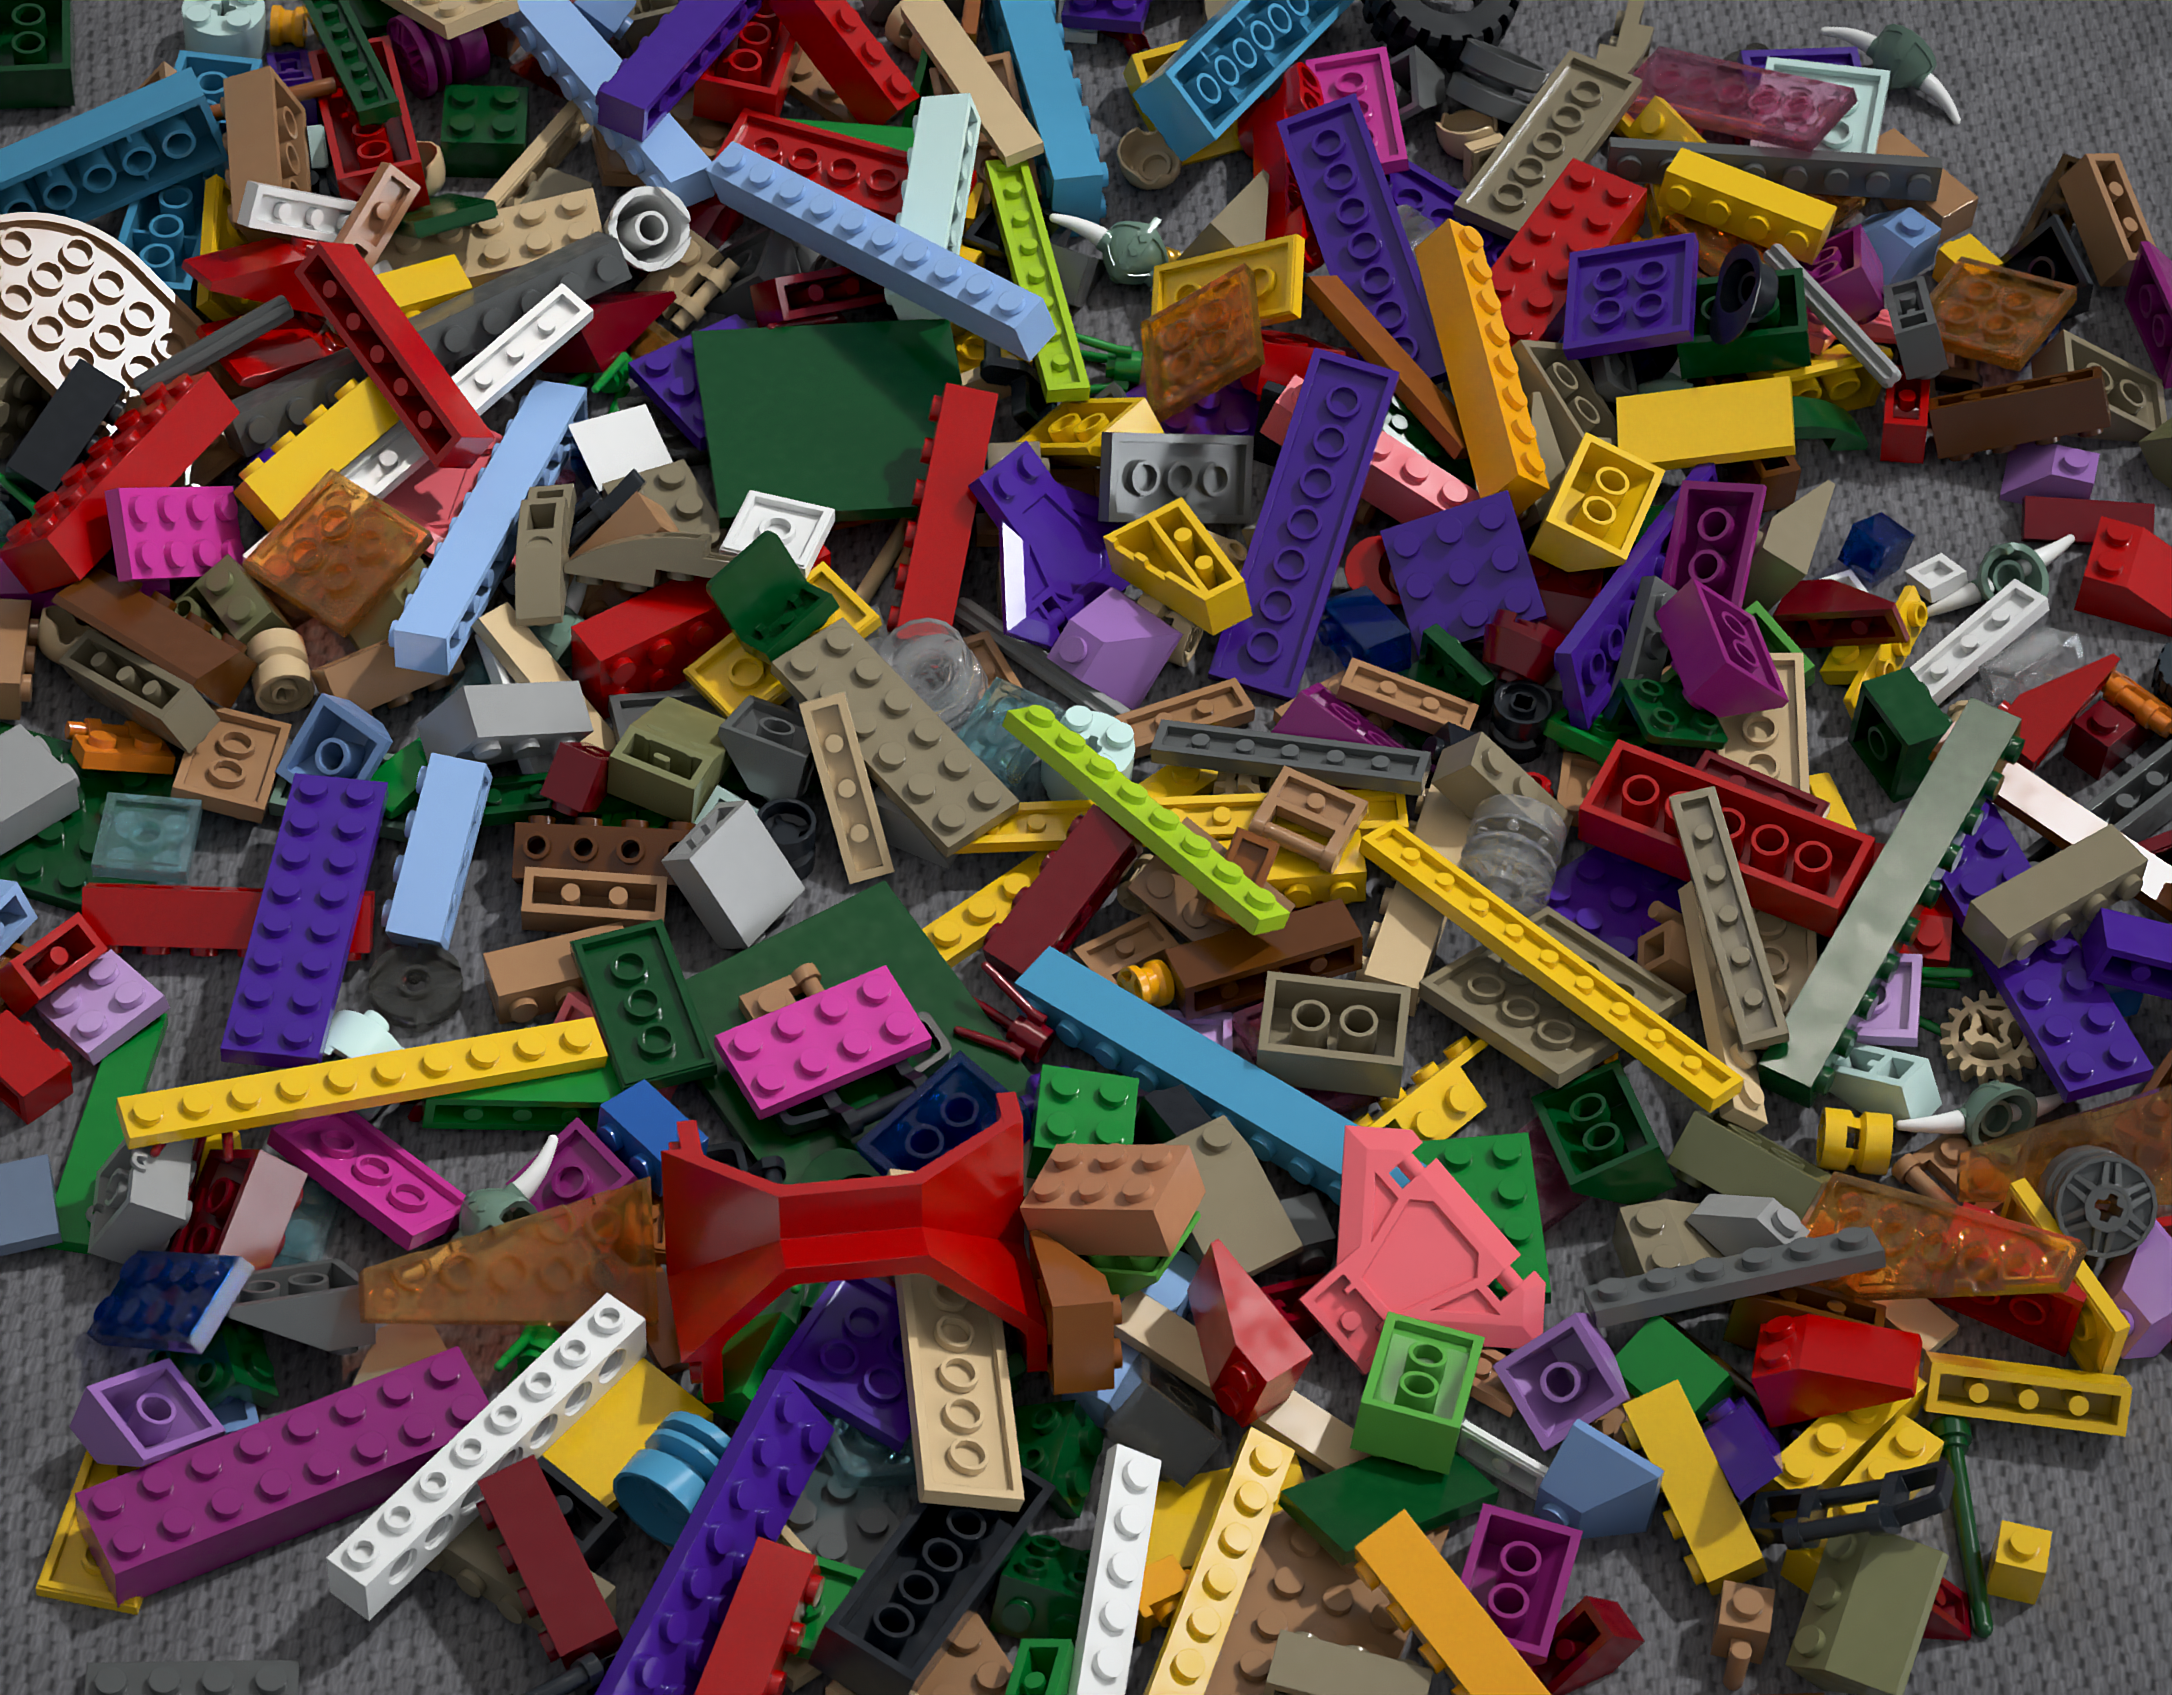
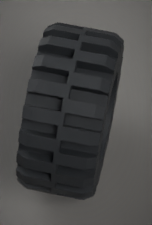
(1437, 33)

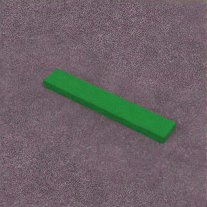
(120, 1074)

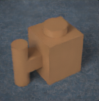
(1666, 949)
(1741, 1628)

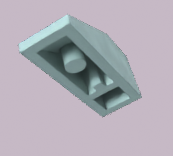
(1886, 1083)

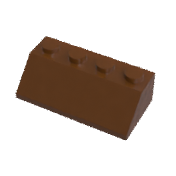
(160, 635)

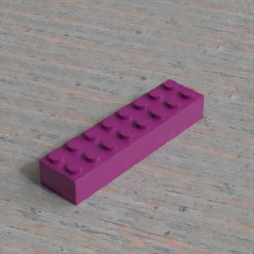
(275, 1477)

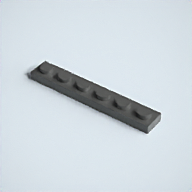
(1267, 753)
(1733, 1276)

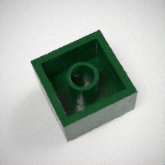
(483, 129)
(1896, 731)

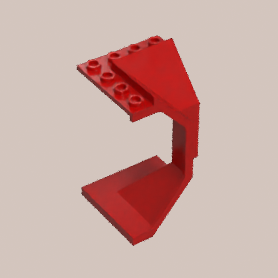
(747, 1240)

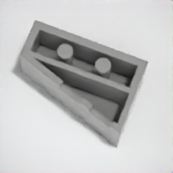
(506, 721)

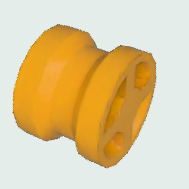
(288, 26)
(1150, 983)

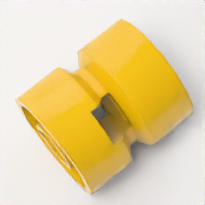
(1871, 1141)

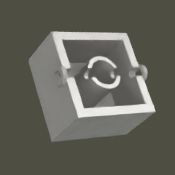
(140, 1200)

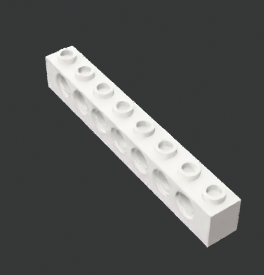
(515, 1425)

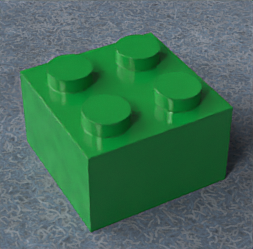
(1080, 1110)

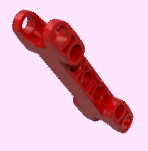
(1263, 143)

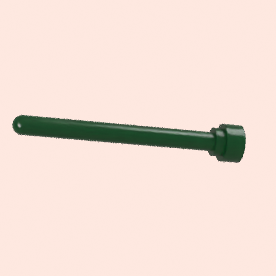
(1957, 1437)

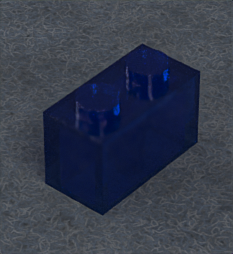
(1365, 629)

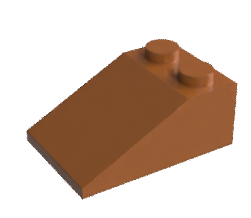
(1077, 1318)

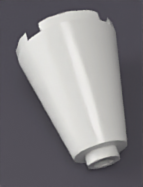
(650, 227)

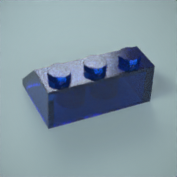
(936, 1118)

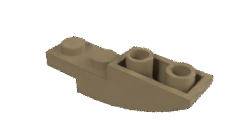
(1634, 40)
(542, 554)
(641, 558)

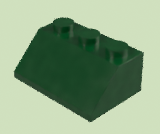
(1604, 1137)

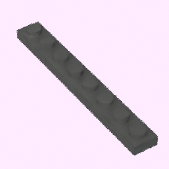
(1798, 170)

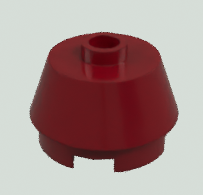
(1520, 648)

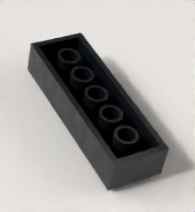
(923, 1592)

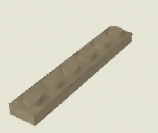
(1729, 919)

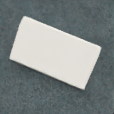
(1500, 1459)

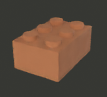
(1115, 1198)

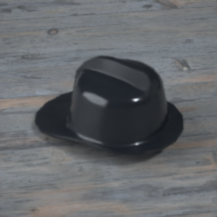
(1743, 294)

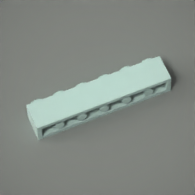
(938, 180)

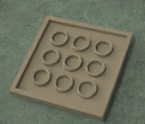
(1526, 1020)

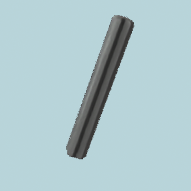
(218, 344)

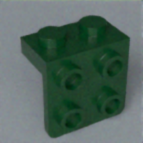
(769, 599)
(1450, 669)
(1661, 715)
(230, 1365)
(1062, 1448)
(1041, 1591)

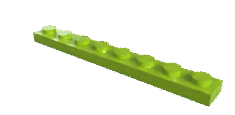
(1035, 269)
(1146, 819)

